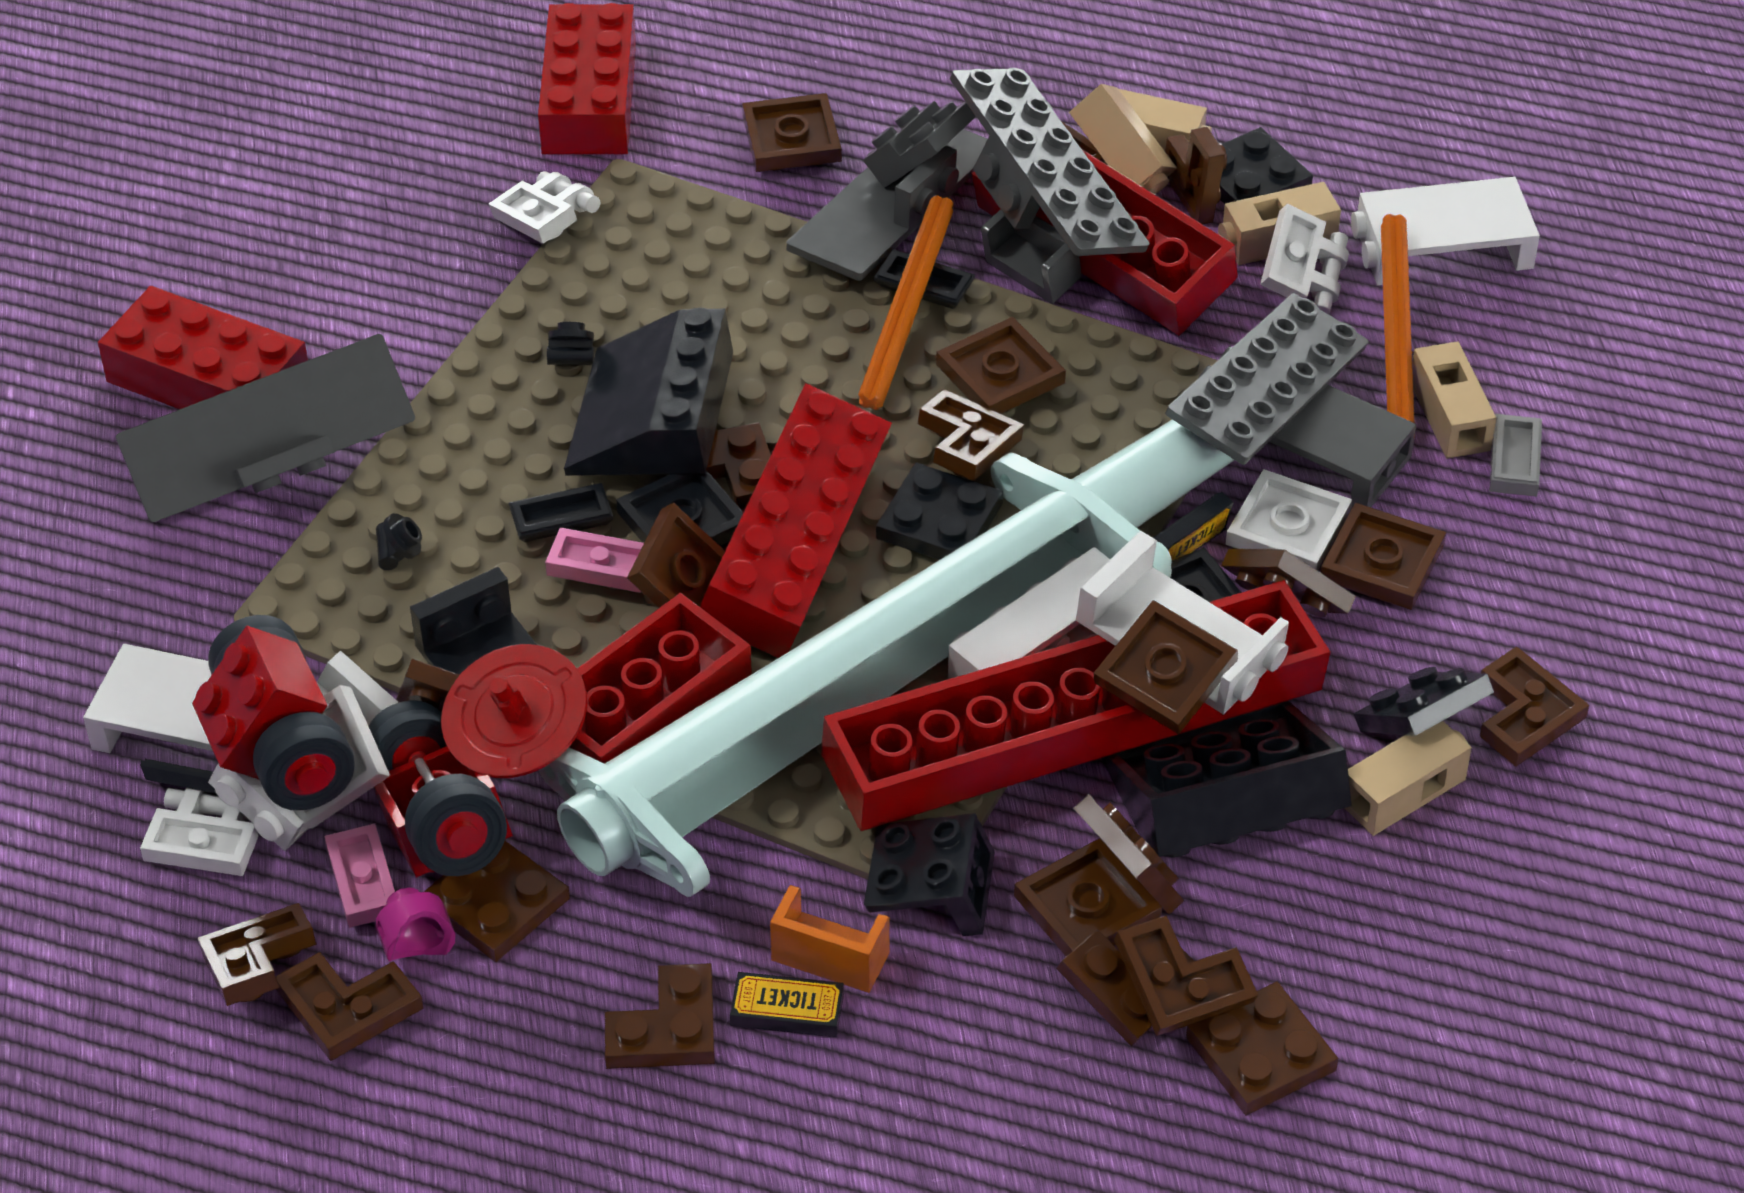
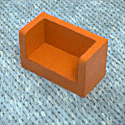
(826, 946)

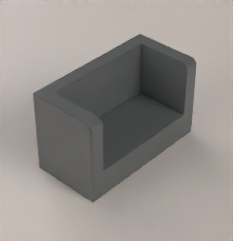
(1031, 256)

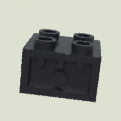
(467, 622)
(933, 865)

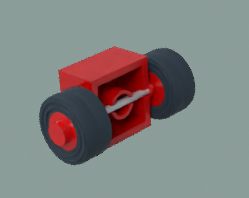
(268, 715)
(433, 804)

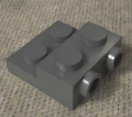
(916, 139)

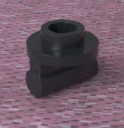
(570, 345)
(397, 539)

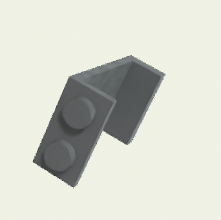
(1351, 440)

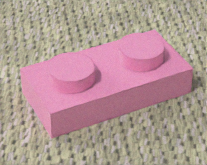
(593, 559)
(360, 873)

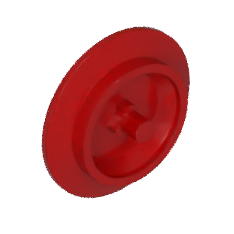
(514, 711)

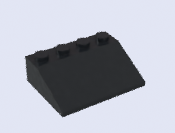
(654, 398)
(1231, 779)

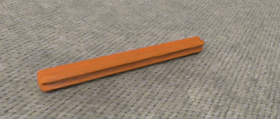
(905, 303)
(1397, 317)

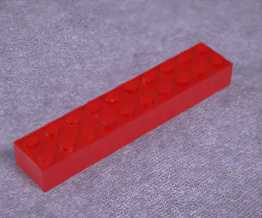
(1031, 719)

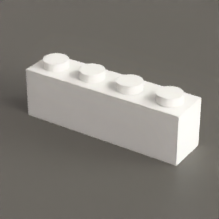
(1031, 623)

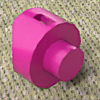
(414, 925)

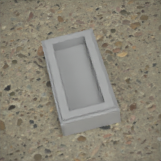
(1516, 455)

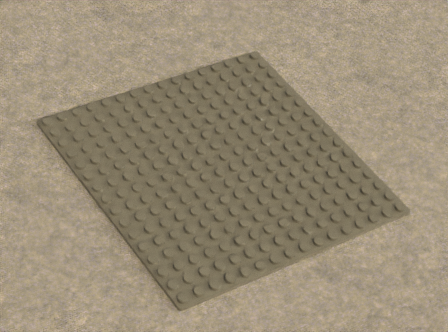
(503, 422)

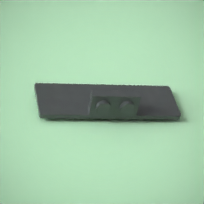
(1038, 164)
(872, 220)
(1267, 378)
(265, 428)

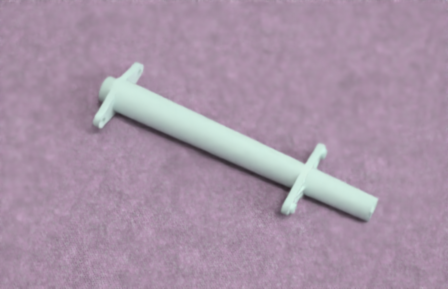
(714, 755)

